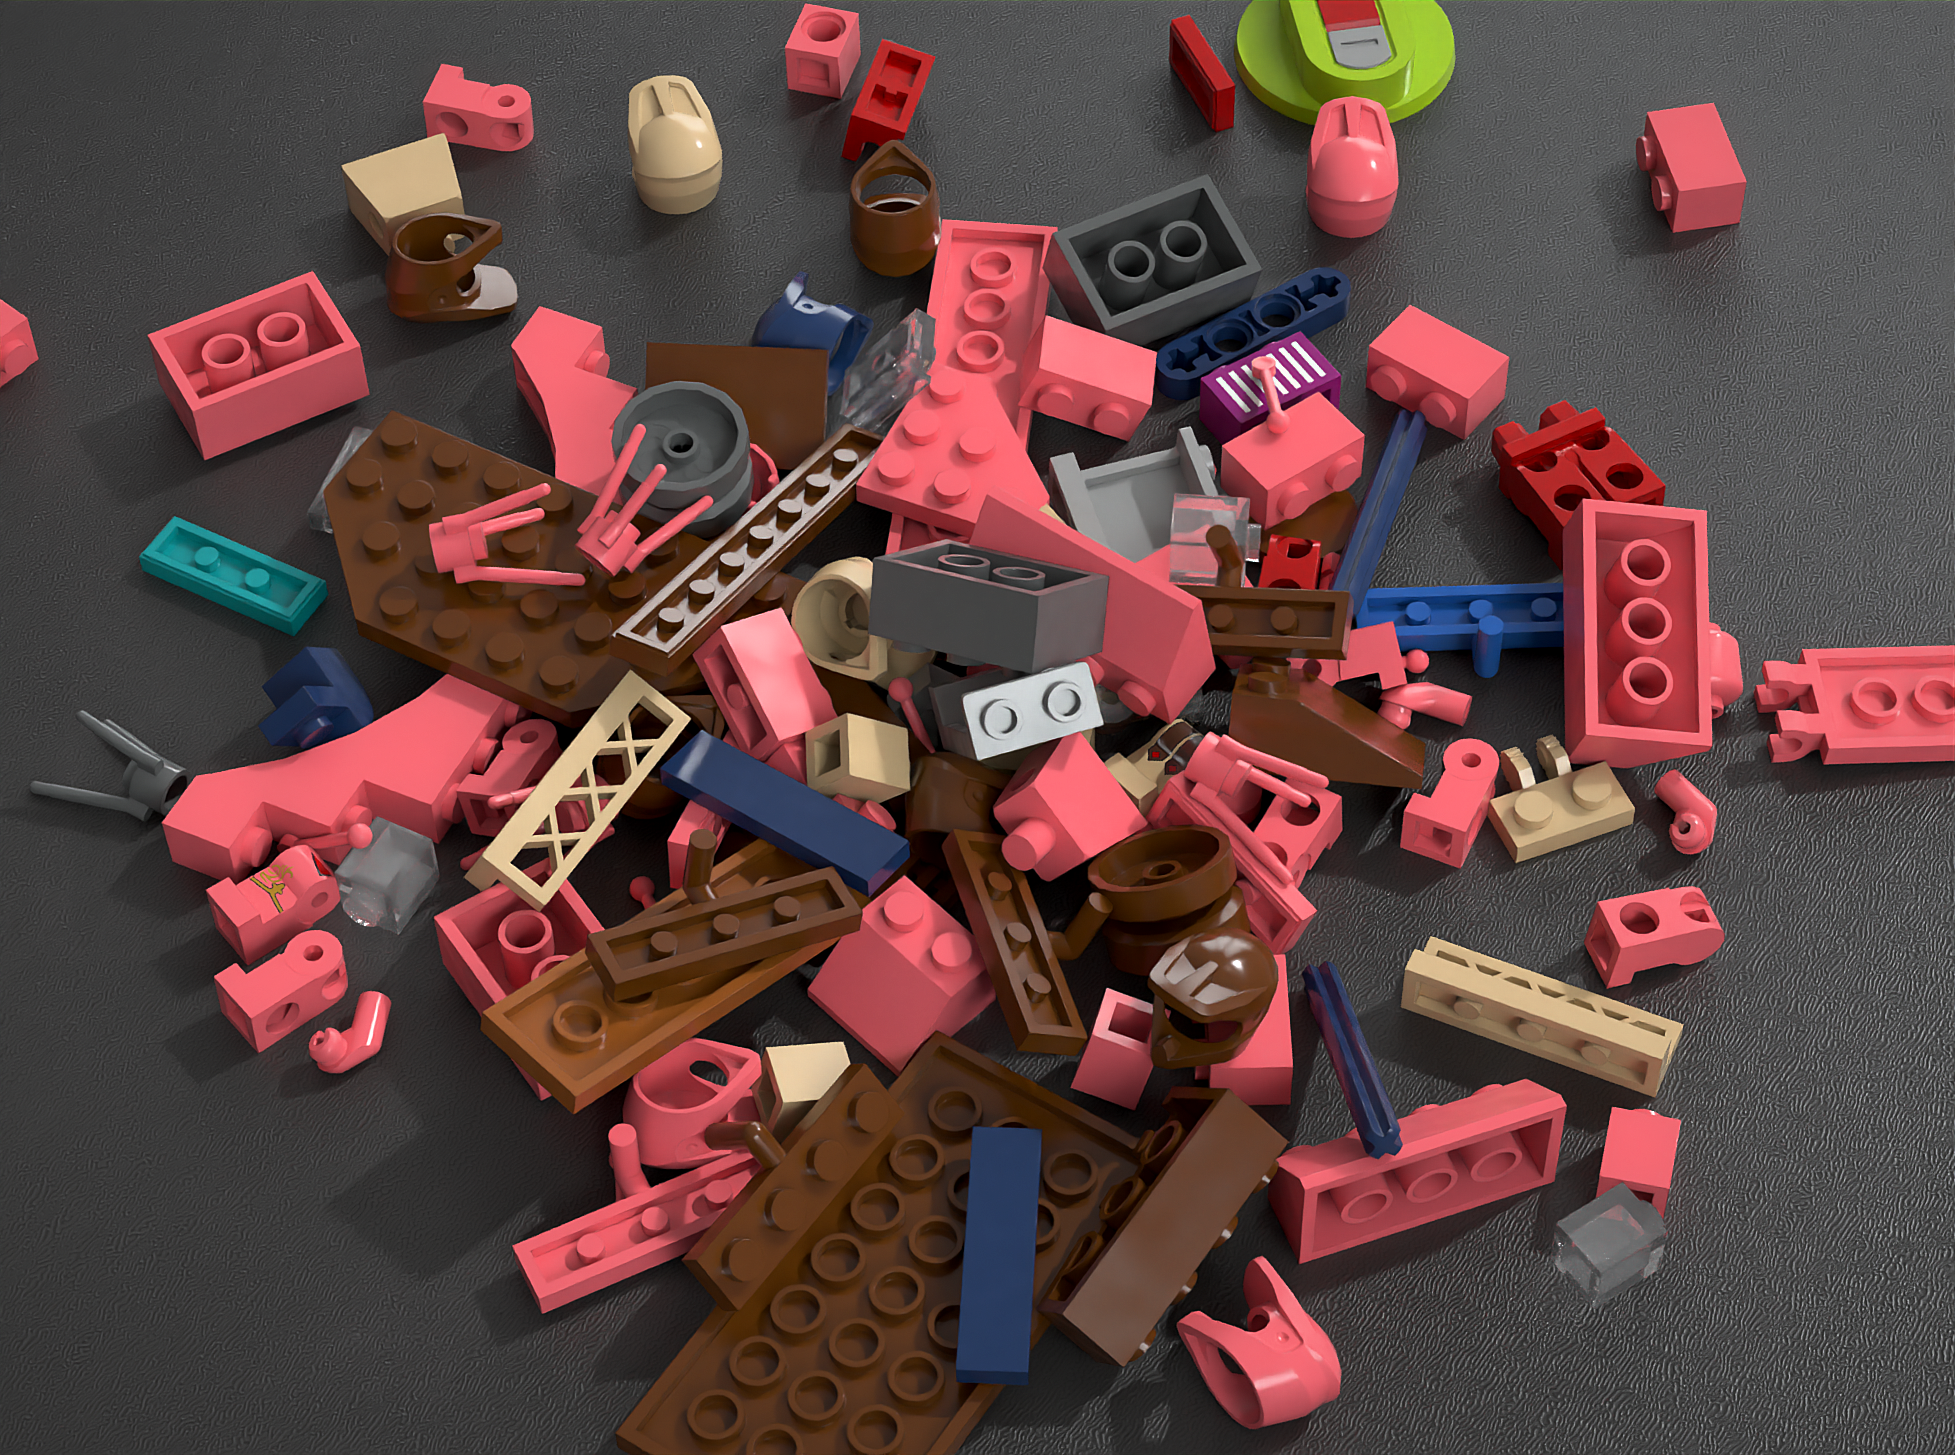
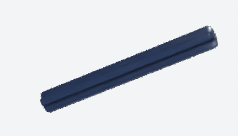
(1379, 506)
(1352, 1061)

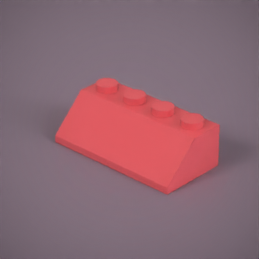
(1153, 631)
(1636, 634)
(1448, 1163)

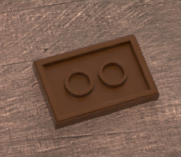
(776, 388)

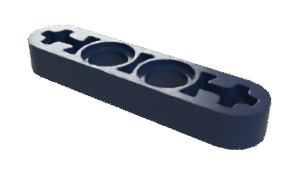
(1247, 326)

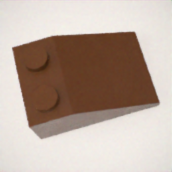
(1320, 728)

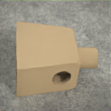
(401, 186)

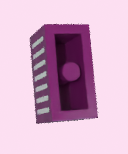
(1236, 401)

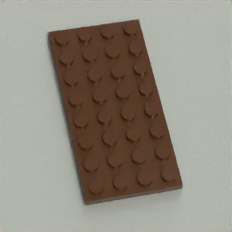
(862, 1315)

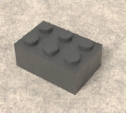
(1153, 265)
(987, 607)

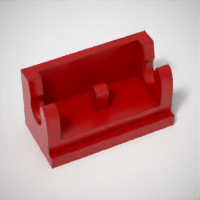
(887, 97)

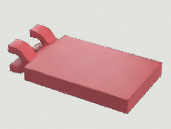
(1862, 705)

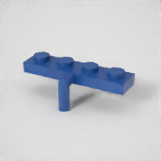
(1470, 618)

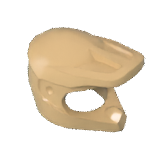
(673, 145)
(834, 621)

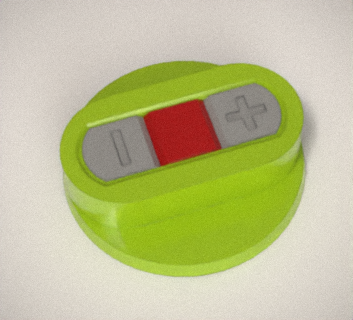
(1325, 50)

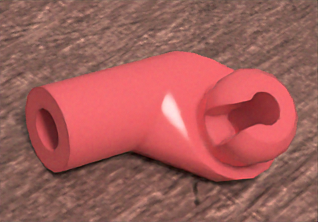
(1424, 699)
(1694, 815)
(342, 1051)

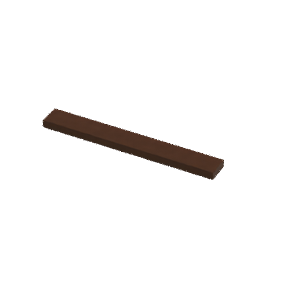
(746, 555)

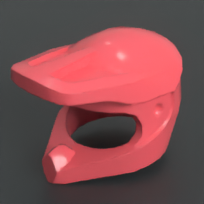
(1351, 168)
(675, 1107)
(1283, 1356)

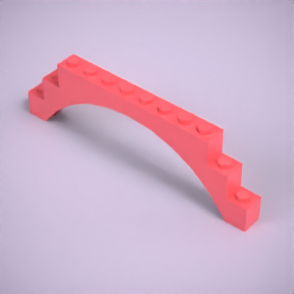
(421, 752)

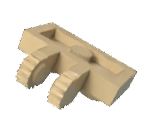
(1557, 811)

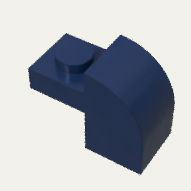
(315, 700)

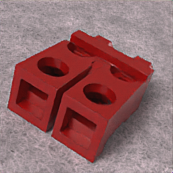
(1569, 462)

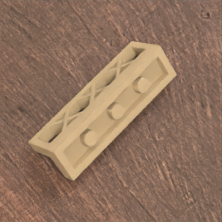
(556, 785)
(1540, 1015)

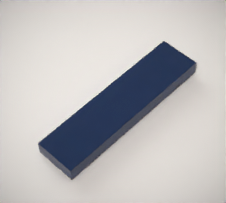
(785, 812)
(999, 1256)

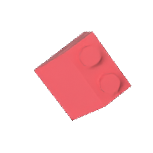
(903, 976)

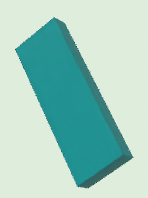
(234, 575)

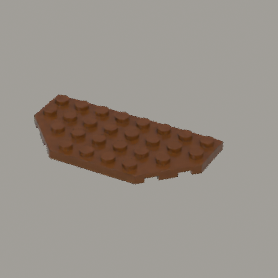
(509, 638)

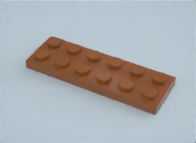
(586, 1044)

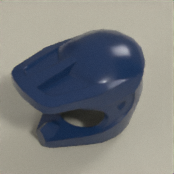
(807, 324)

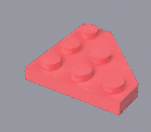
(948, 455)

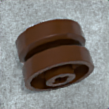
(1166, 890)

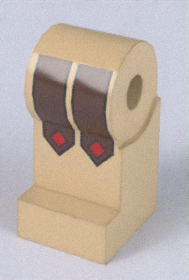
(1150, 767)

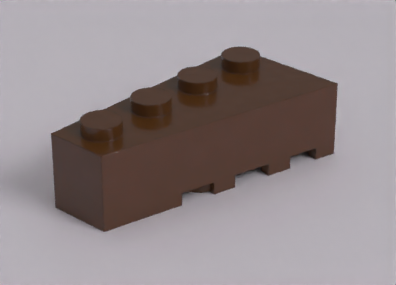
(1162, 1222)

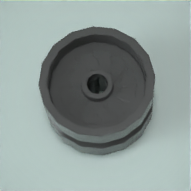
(701, 444)

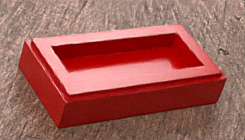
(1202, 73)

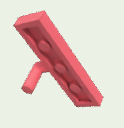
(634, 1232)

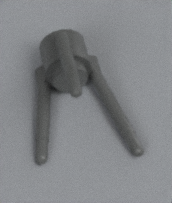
(150, 778)

